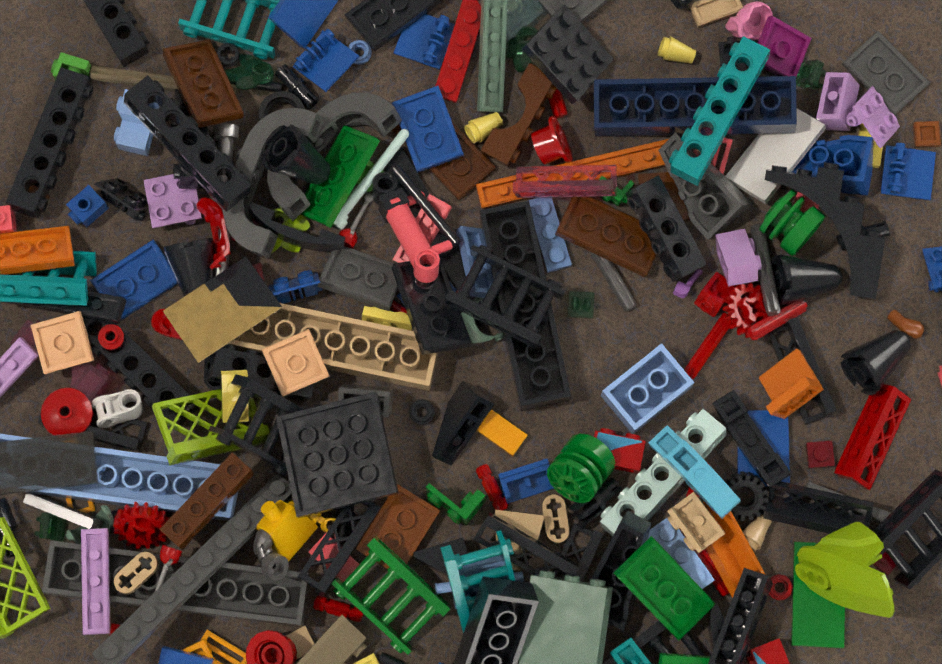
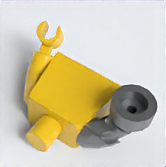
(282, 535)

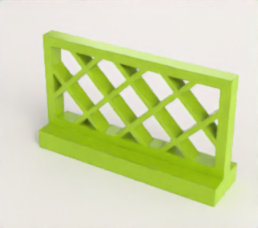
(199, 446)
(5, 627)

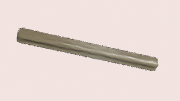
(132, 77)

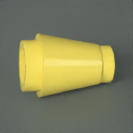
(676, 51)
(480, 128)

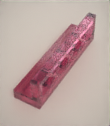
(565, 187)

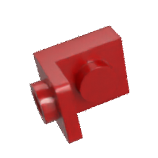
(713, 294)

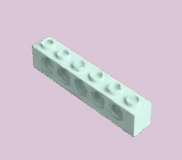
(701, 424)

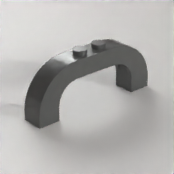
(344, 110)
(248, 159)

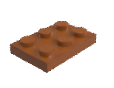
(400, 525)

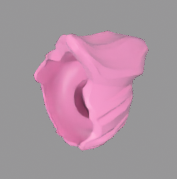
(749, 20)

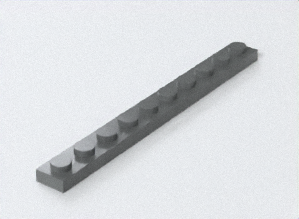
(190, 576)

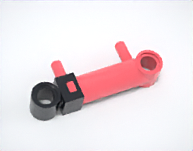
(395, 210)

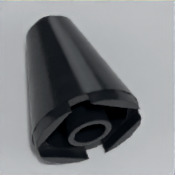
(294, 156)
(191, 263)
(803, 278)
(875, 360)

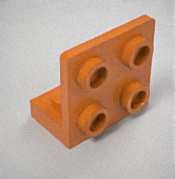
(790, 384)

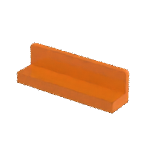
(732, 552)

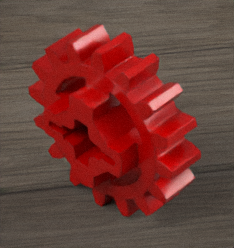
(745, 310)
(141, 525)

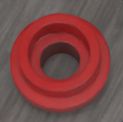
(116, 342)
(787, 587)

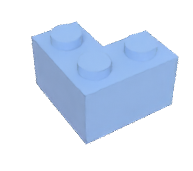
(132, 134)

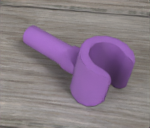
(682, 289)

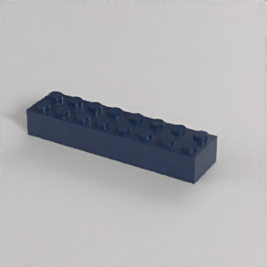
(669, 105)

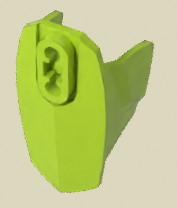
(841, 570)

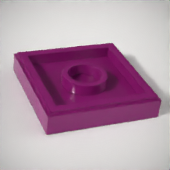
(785, 45)

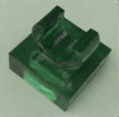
(810, 73)
(581, 304)
(51, 527)

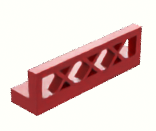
(869, 432)

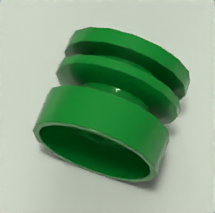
(791, 222)
(581, 468)

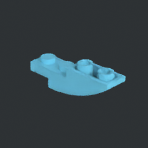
(695, 471)

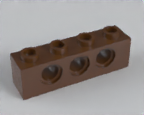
(207, 501)

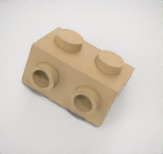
(695, 523)

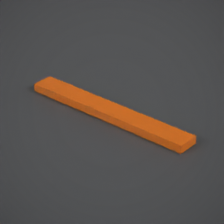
(627, 161)

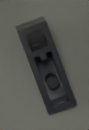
(461, 420)

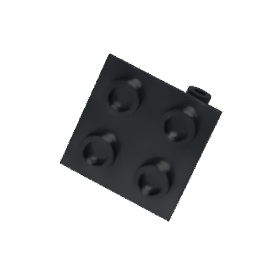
(118, 193)

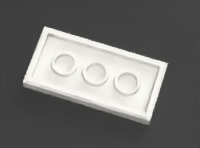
(770, 150)

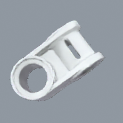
(116, 408)

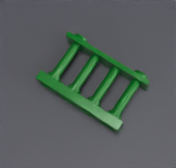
(397, 569)

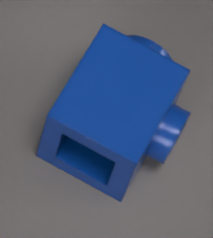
(86, 207)

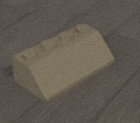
(336, 644)

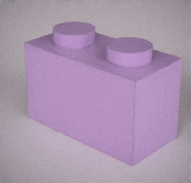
(837, 100)
(737, 257)

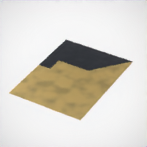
(222, 309)

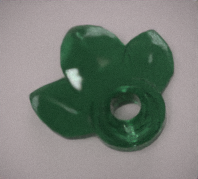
(515, 45)
(250, 73)

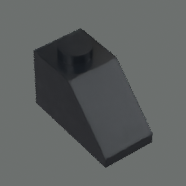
(433, 556)

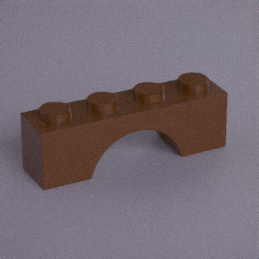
(504, 144)

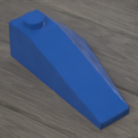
(851, 153)

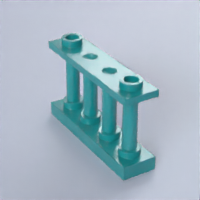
(260, 50)
(53, 288)
(460, 583)

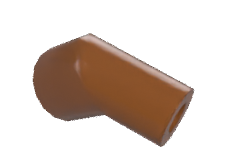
(909, 326)

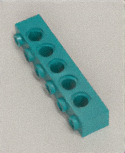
(755, 58)

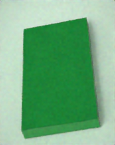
(346, 161)
(664, 588)
(814, 618)

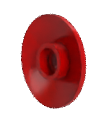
(78, 417)

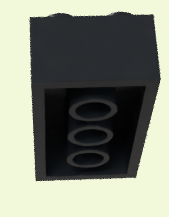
(498, 622)

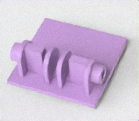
(875, 116)
(169, 203)

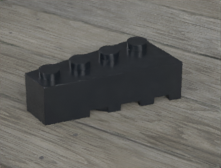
(626, 540)

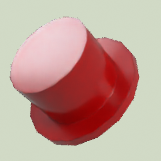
(551, 143)
(271, 648)

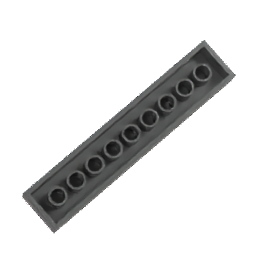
(230, 592)

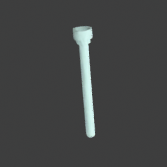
(341, 220)

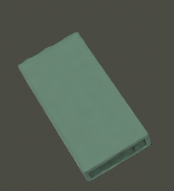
(567, 621)

